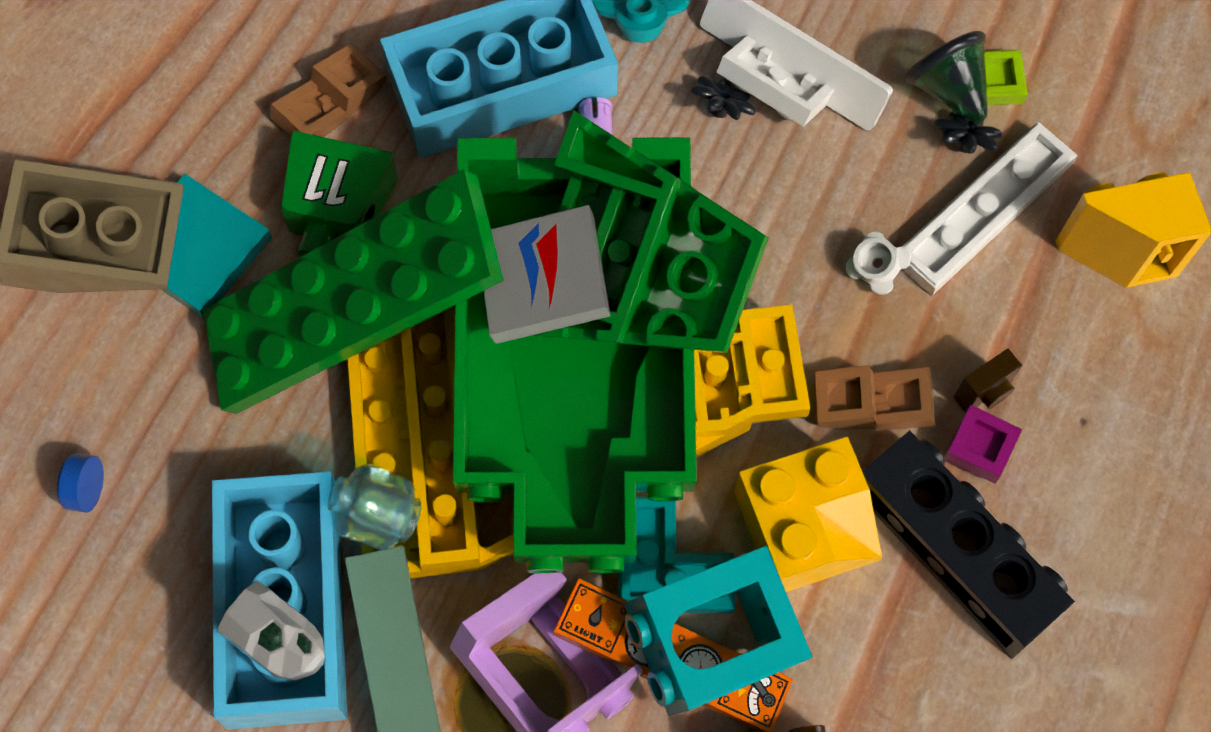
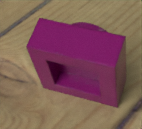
(983, 444)

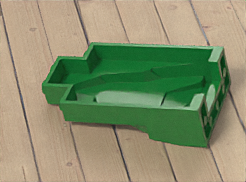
(562, 417)

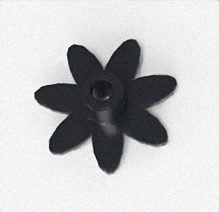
(722, 99)
(967, 134)

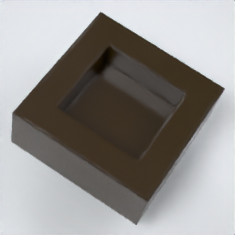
(989, 383)

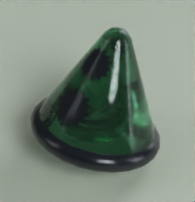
(955, 75)

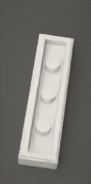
(986, 207)

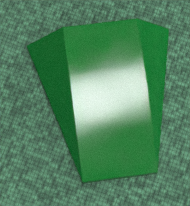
(667, 252)

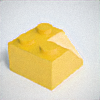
(811, 513)

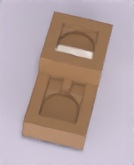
(332, 95)
(874, 400)

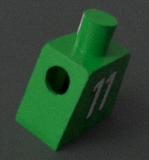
(333, 187)

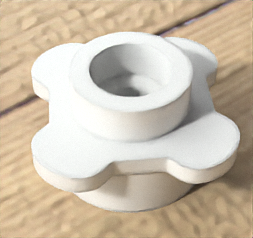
(872, 248)

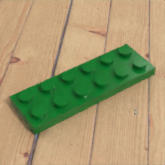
(352, 292)

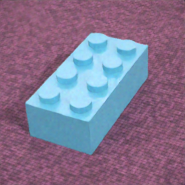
(498, 69)
(286, 540)

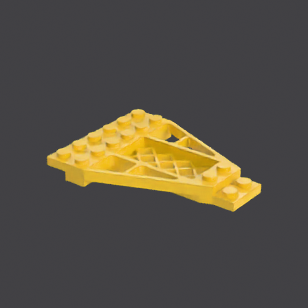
(407, 419)

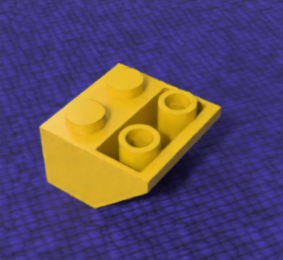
(1137, 229)

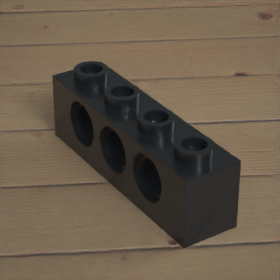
(966, 575)

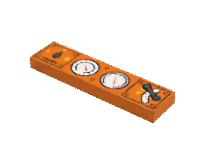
(597, 625)

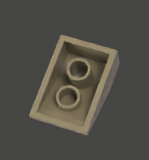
(87, 230)

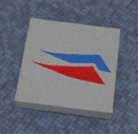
(548, 276)

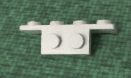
(791, 67)

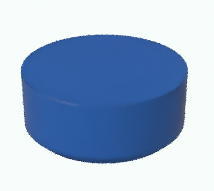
(80, 482)

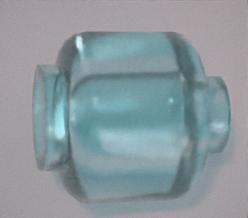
(374, 507)

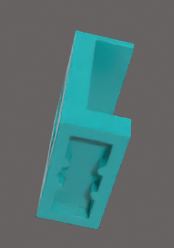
(766, 608)

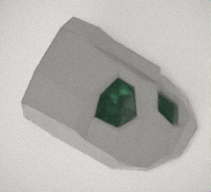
(273, 634)

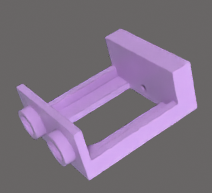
(538, 601)

